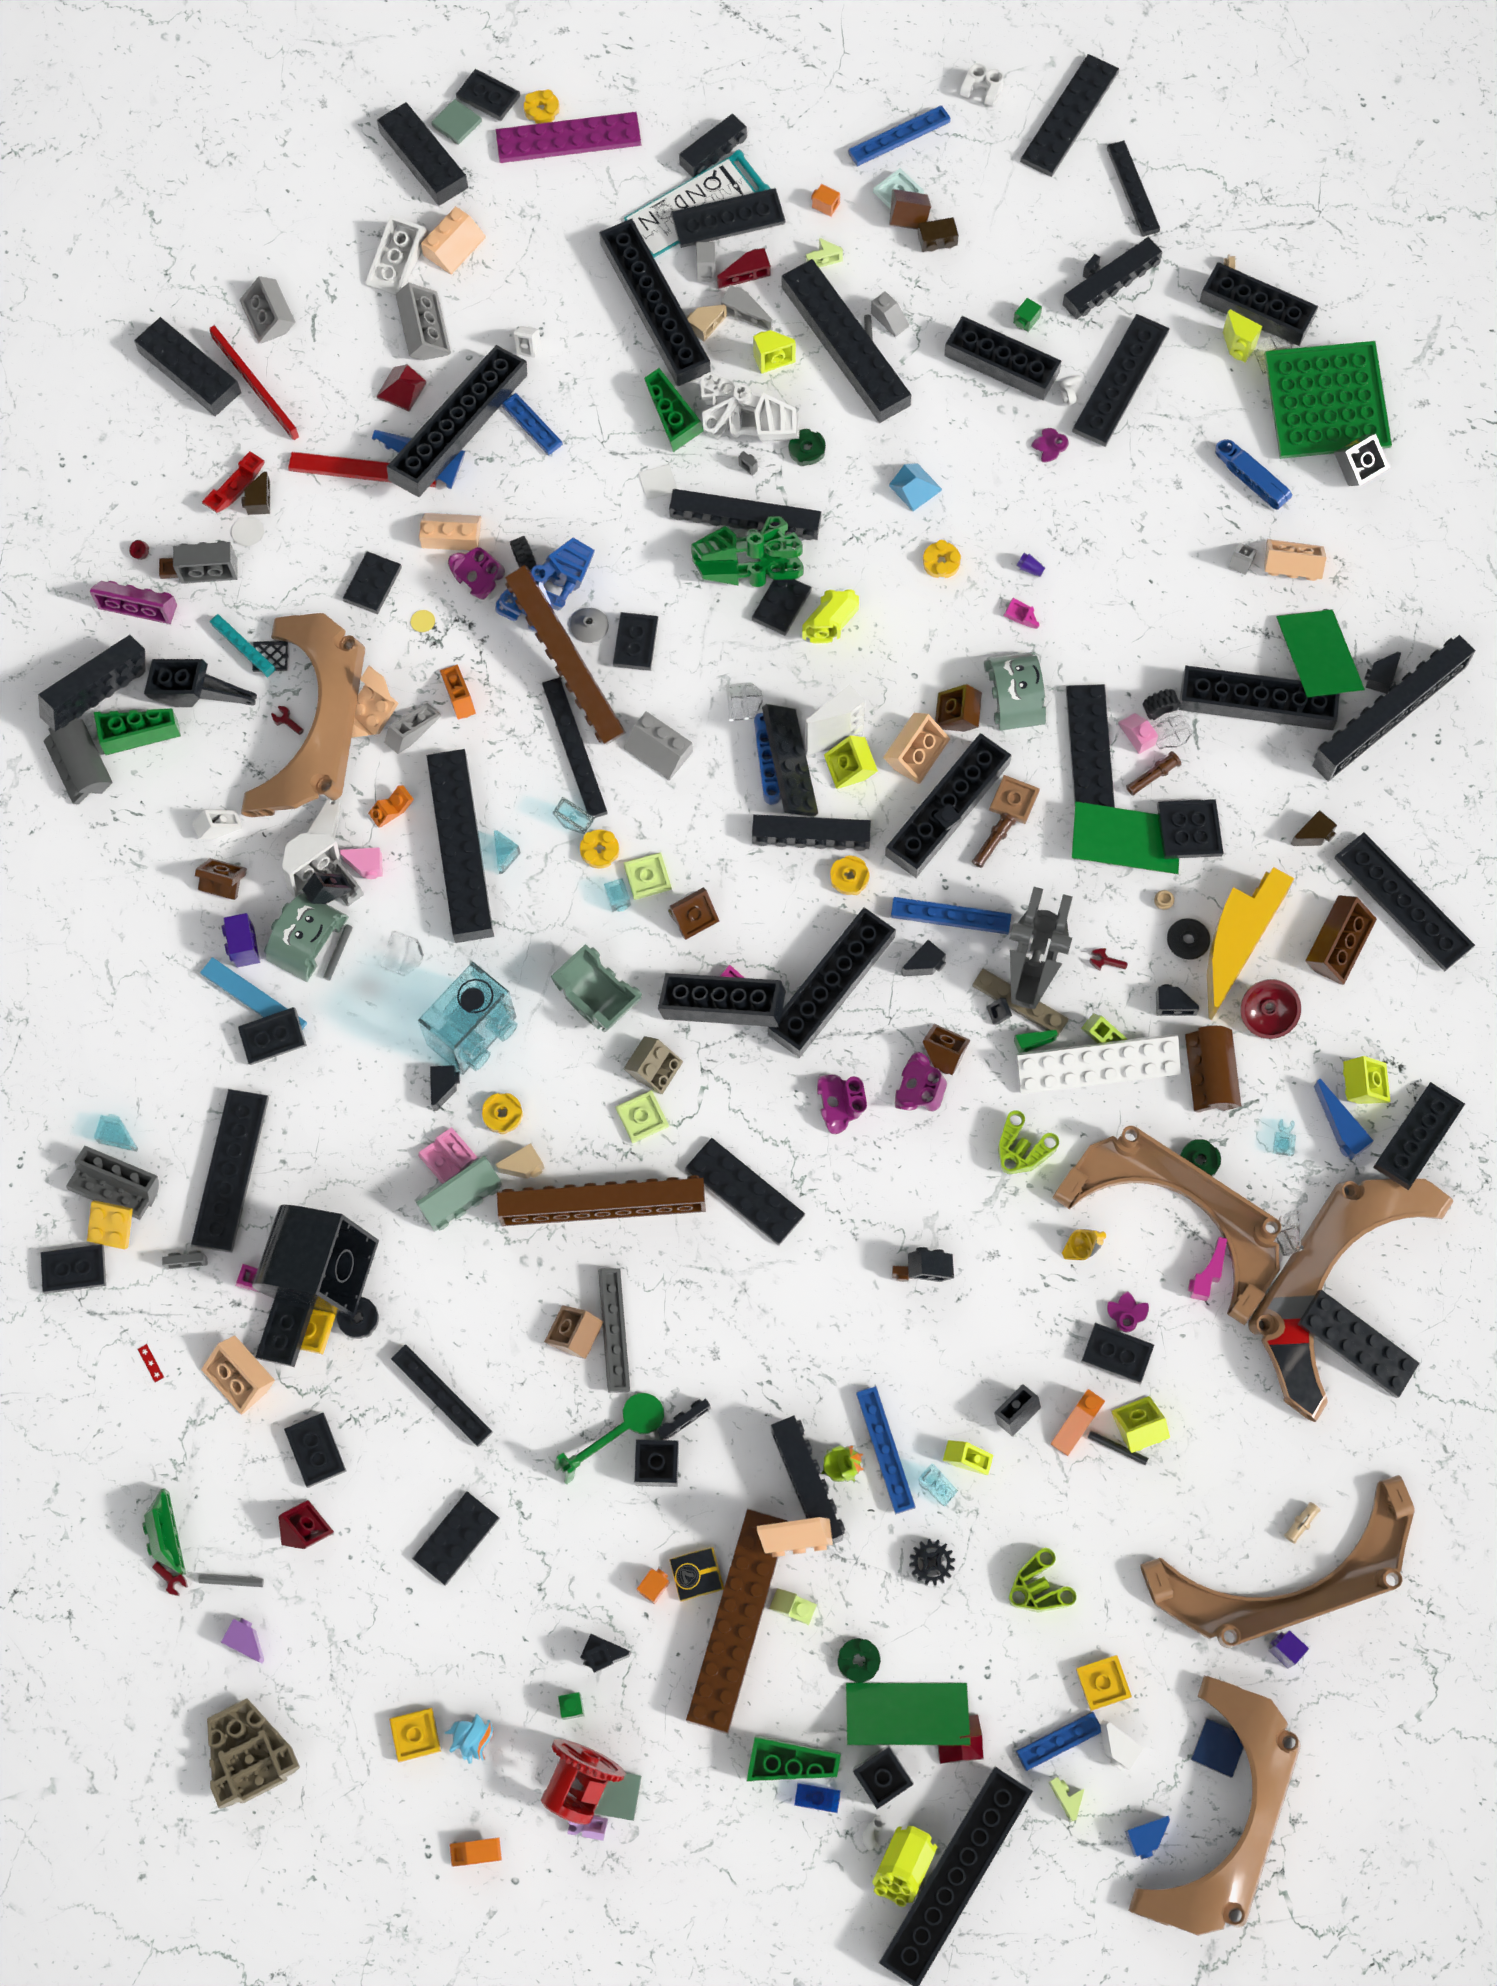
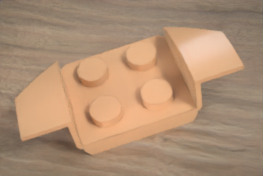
(373, 705)

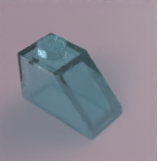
(114, 1133)

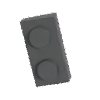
(176, 1260)

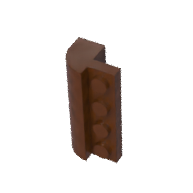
(1213, 1069)

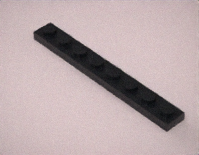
(574, 748)

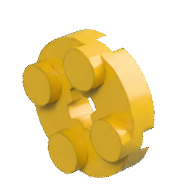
(538, 98)
(941, 549)
(607, 855)
(849, 886)
(513, 1114)

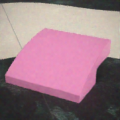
(447, 1155)

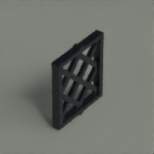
(271, 644)

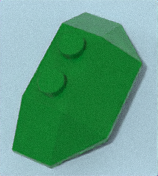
(163, 1533)

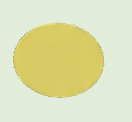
(422, 621)

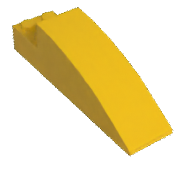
(1239, 932)

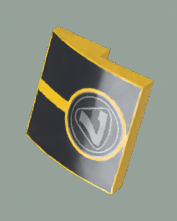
(696, 1574)

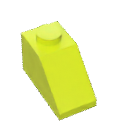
(967, 1457)

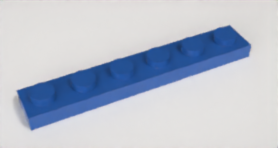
(899, 135)
(951, 915)
(885, 1450)

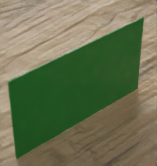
(1320, 653)
(1119, 838)
(907, 1714)

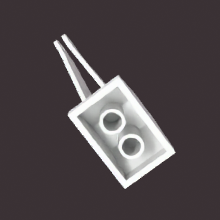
(312, 850)

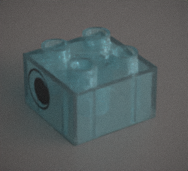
(469, 1019)

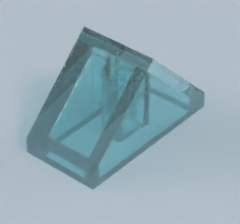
(572, 816)
(506, 851)

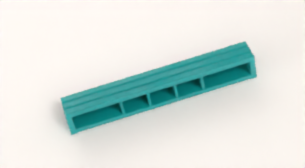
(242, 645)

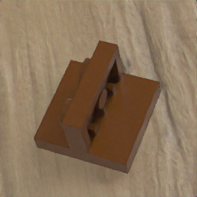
(220, 878)
(694, 913)

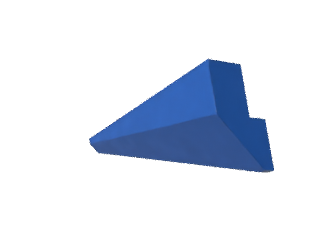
(398, 442)

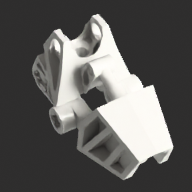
(773, 417)

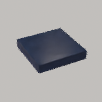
(1218, 1748)

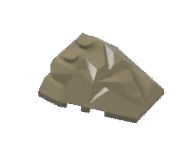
(246, 1755)

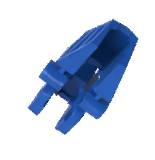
(563, 568)

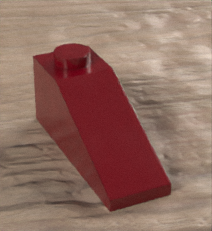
(749, 267)

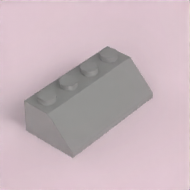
(422, 322)

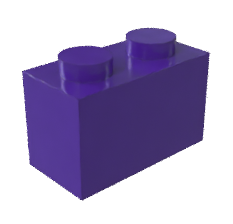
(1287, 1648)

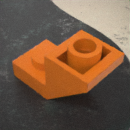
(390, 808)
(475, 1852)

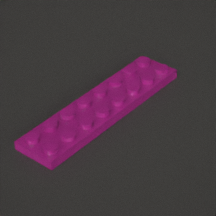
(568, 137)

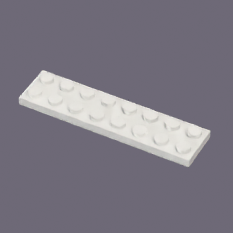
(1098, 1063)

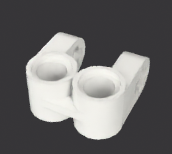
(980, 77)

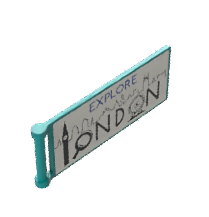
(712, 185)

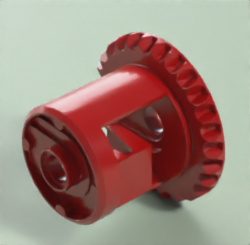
(593, 1773)

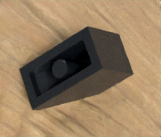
(1382, 673)
(325, 887)
(925, 961)
(1174, 1002)
(443, 1084)
(616, 1652)

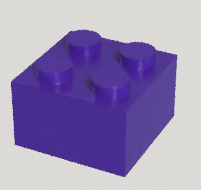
(241, 940)

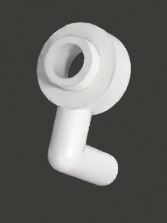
(1068, 394)

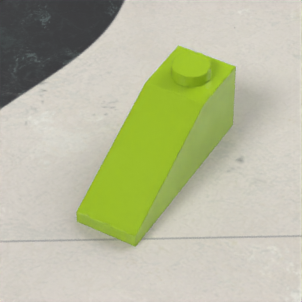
(1101, 1030)

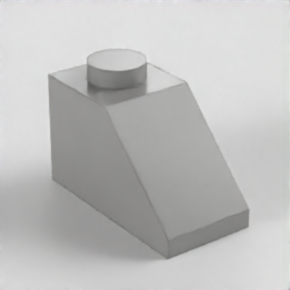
(889, 314)

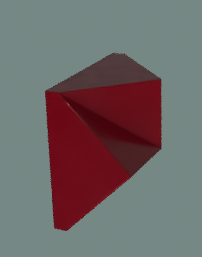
(402, 387)
(302, 1526)
(963, 1753)

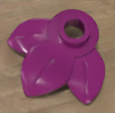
(1048, 445)
(1127, 1309)

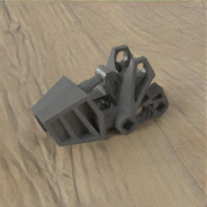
(1030, 976)

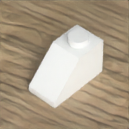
(527, 341)
(216, 823)
(1119, 1747)

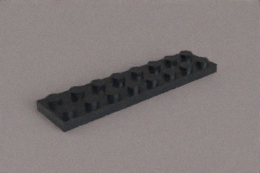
(1069, 115)
(1120, 380)
(1090, 745)
(1404, 901)
(230, 1171)

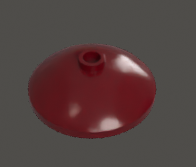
(1278, 1019)

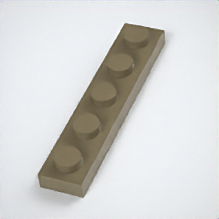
(1041, 1015)

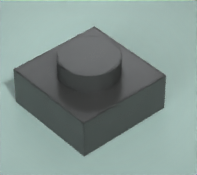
(748, 463)

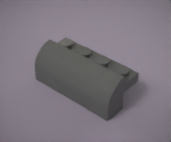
(77, 761)
(113, 1181)

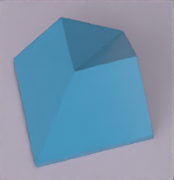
(914, 486)

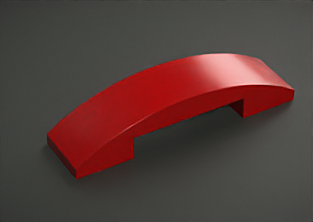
(234, 487)

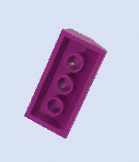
(134, 601)

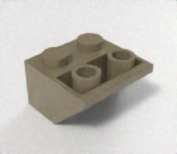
(653, 1064)

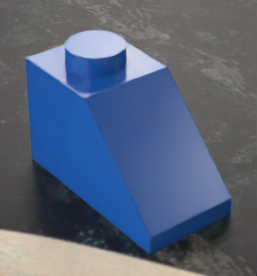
(1147, 1837)

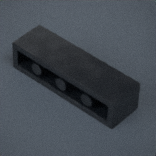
(713, 145)

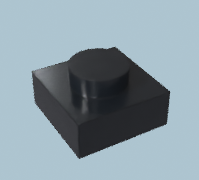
(1091, 266)
(947, 817)
(999, 1011)
(599, 1658)

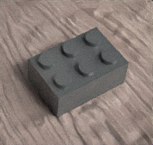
(205, 562)

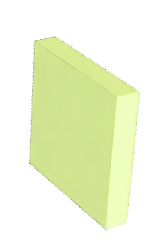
(647, 876)
(642, 1116)

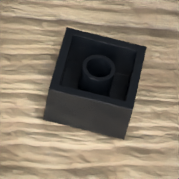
(656, 1463)
(883, 1776)

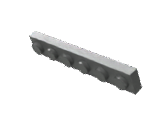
(614, 1330)

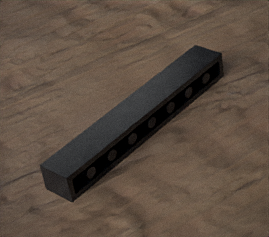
(742, 513)

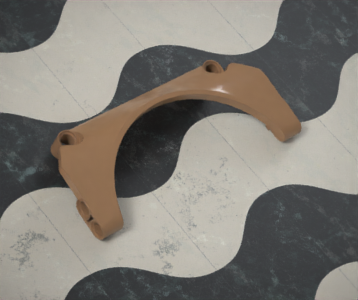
(323, 757)
(1239, 1220)
(1232, 1885)

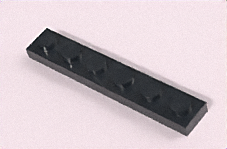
(1133, 188)
(442, 1395)

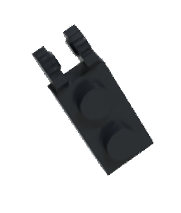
(684, 1419)

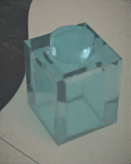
(617, 895)

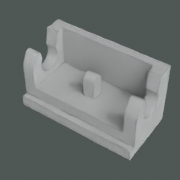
(356, 891)

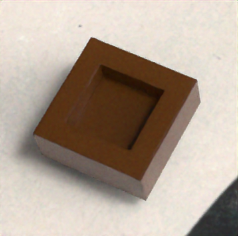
(166, 568)
(900, 1273)

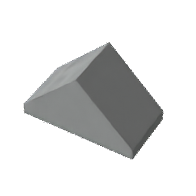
(1242, 558)

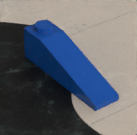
(1346, 1130)

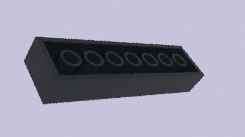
(1255, 698)
(962, 789)
(832, 981)

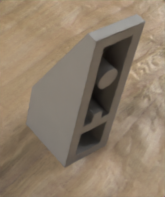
(745, 308)
(410, 728)

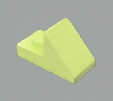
(828, 254)
(793, 1606)
(1069, 1804)

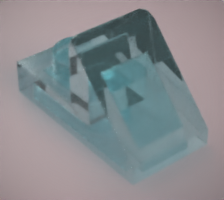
(937, 1485)

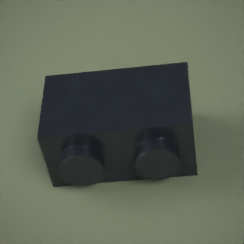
(930, 1265)
(1017, 1410)

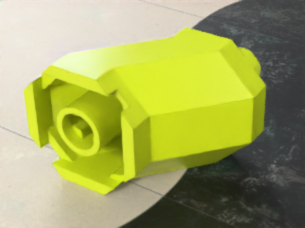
(830, 616)
(904, 1865)

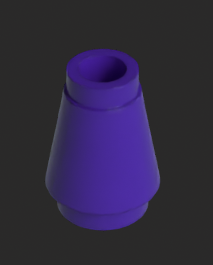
(1030, 565)

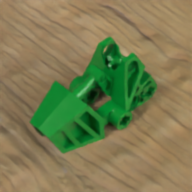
(718, 559)

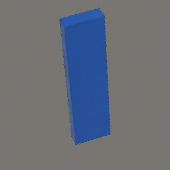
(532, 424)
(1059, 1741)

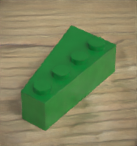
(675, 414)
(135, 729)

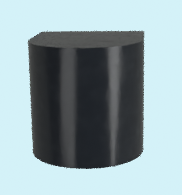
(316, 1260)

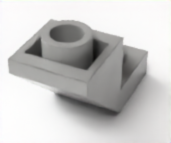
(705, 261)

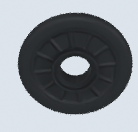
(1188, 950)

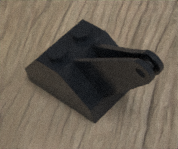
(185, 682)

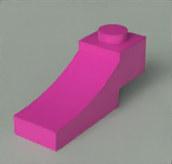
(1201, 1283)

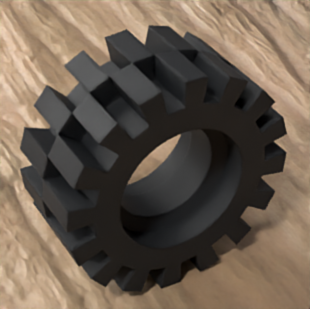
(523, 552)
(1161, 703)

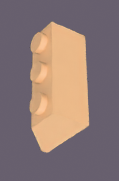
(452, 240)
(450, 531)
(1294, 559)
(917, 747)
(237, 1374)
(795, 1536)

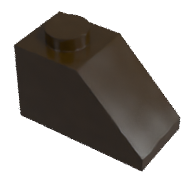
(257, 496)
(1315, 831)

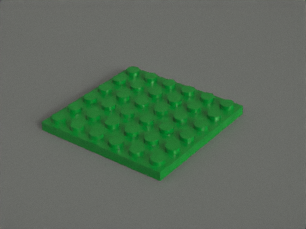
(1326, 397)

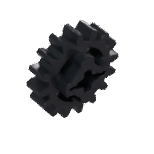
(940, 1569)

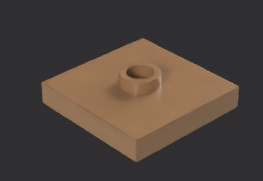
(1014, 799)

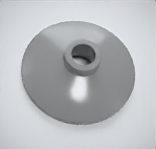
(589, 632)

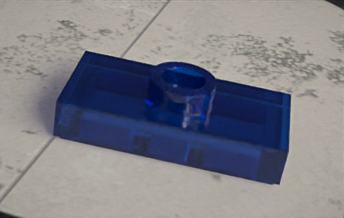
(817, 1798)

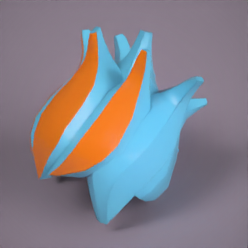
(471, 1737)

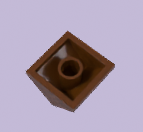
(908, 209)

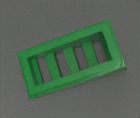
(1031, 1041)

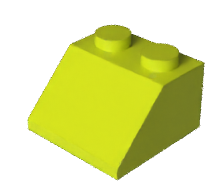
(1240, 335)
(773, 350)
(850, 761)
(1366, 1081)
(1141, 1424)

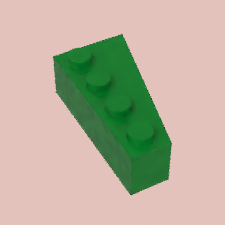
(786, 1760)

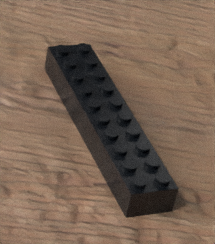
(655, 302)
(846, 341)
(457, 421)
(1393, 707)
(460, 846)
(955, 1877)

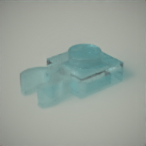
(1284, 1142)

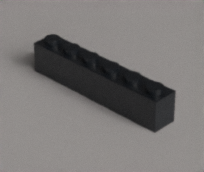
(1112, 278)
(811, 832)

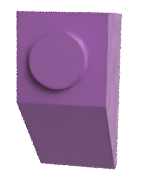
(243, 1639)

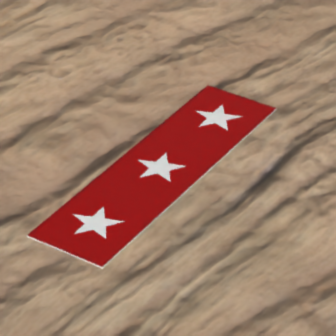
(151, 1363)

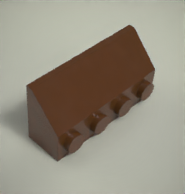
(1341, 939)

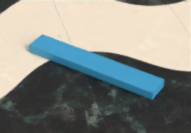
(242, 990)

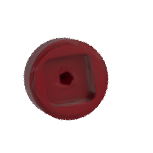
(139, 549)

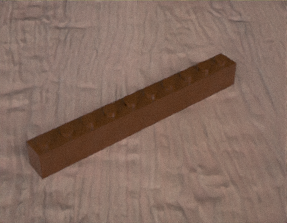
(565, 655)

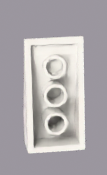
(396, 255)

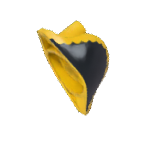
(1083, 1244)

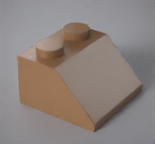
(574, 1331)

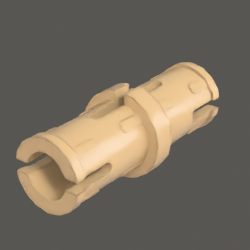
(1310, 1511)

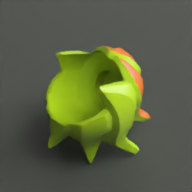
(842, 1463)

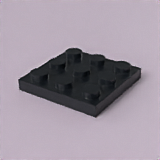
(1190, 829)

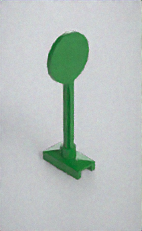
(641, 1415)

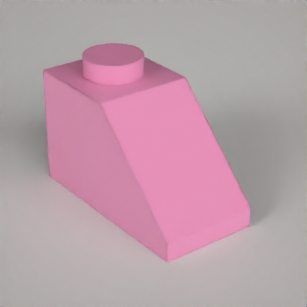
(1139, 732)
(364, 861)

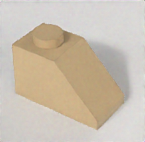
(706, 320)
(522, 1164)

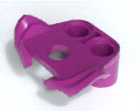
(463, 564)
(919, 1068)
(833, 1086)

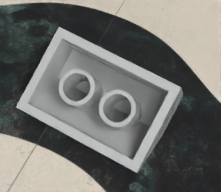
(267, 309)
(658, 745)

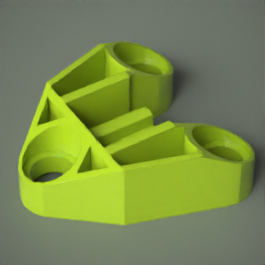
(1037, 1155)
(1047, 1602)

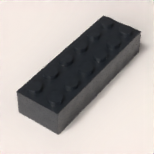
(422, 153)
(1260, 302)
(1002, 358)
(187, 366)
(92, 683)
(722, 999)
(805, 1474)

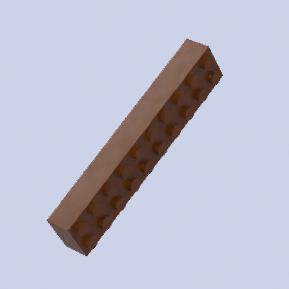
(601, 1201)
(734, 1628)

